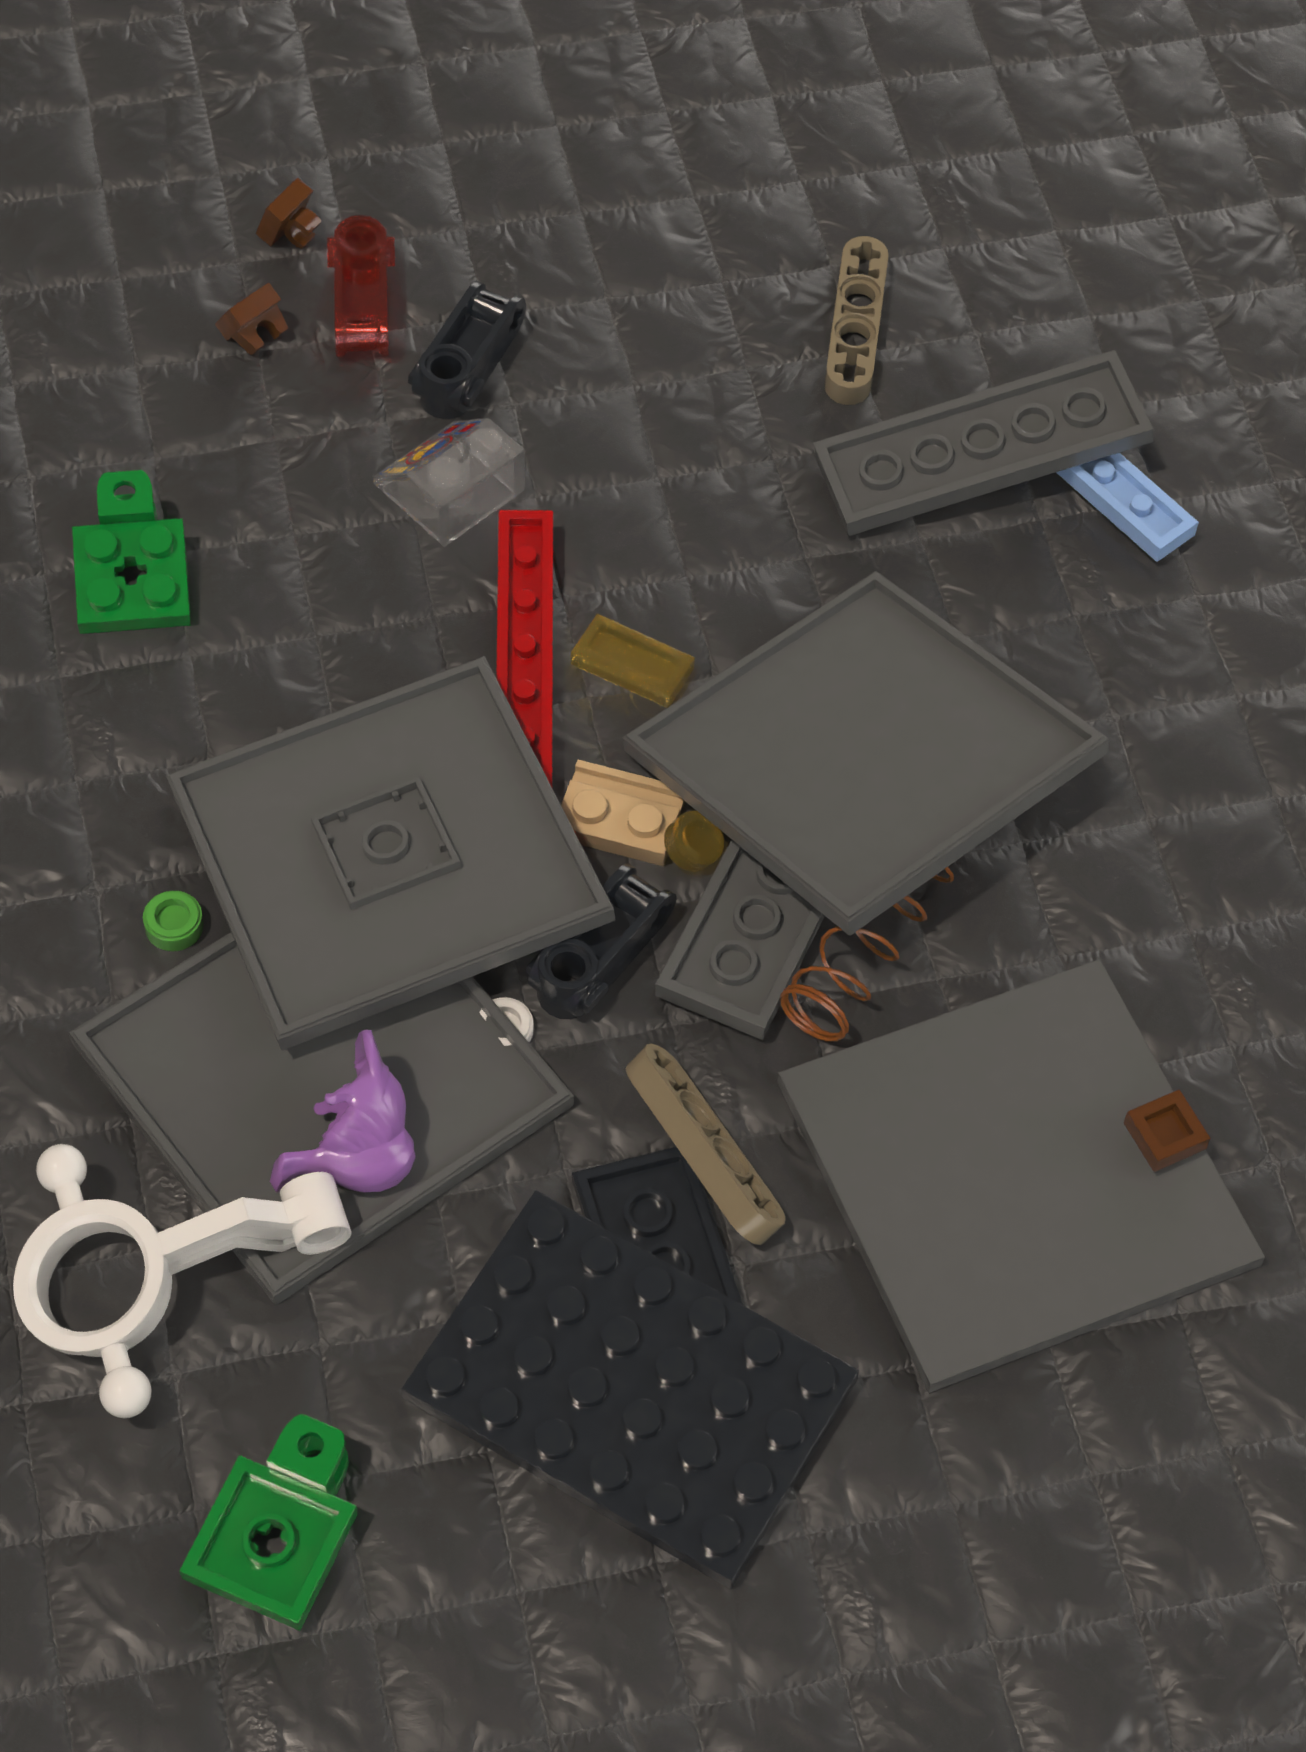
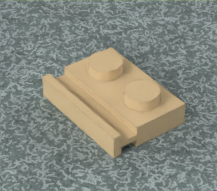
(620, 811)

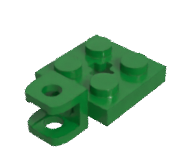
(123, 539)
(290, 1495)

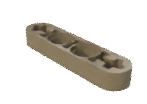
(856, 319)
(705, 1144)

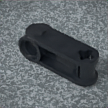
(466, 351)
(603, 952)

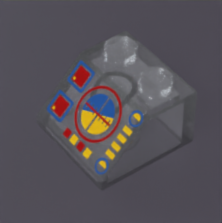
(456, 477)

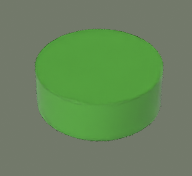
(173, 920)

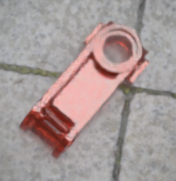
(360, 262)

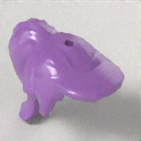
(367, 1140)

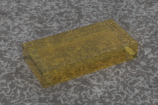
(632, 660)

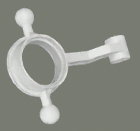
(305, 1219)

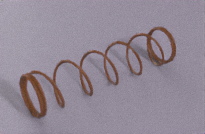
(804, 1021)

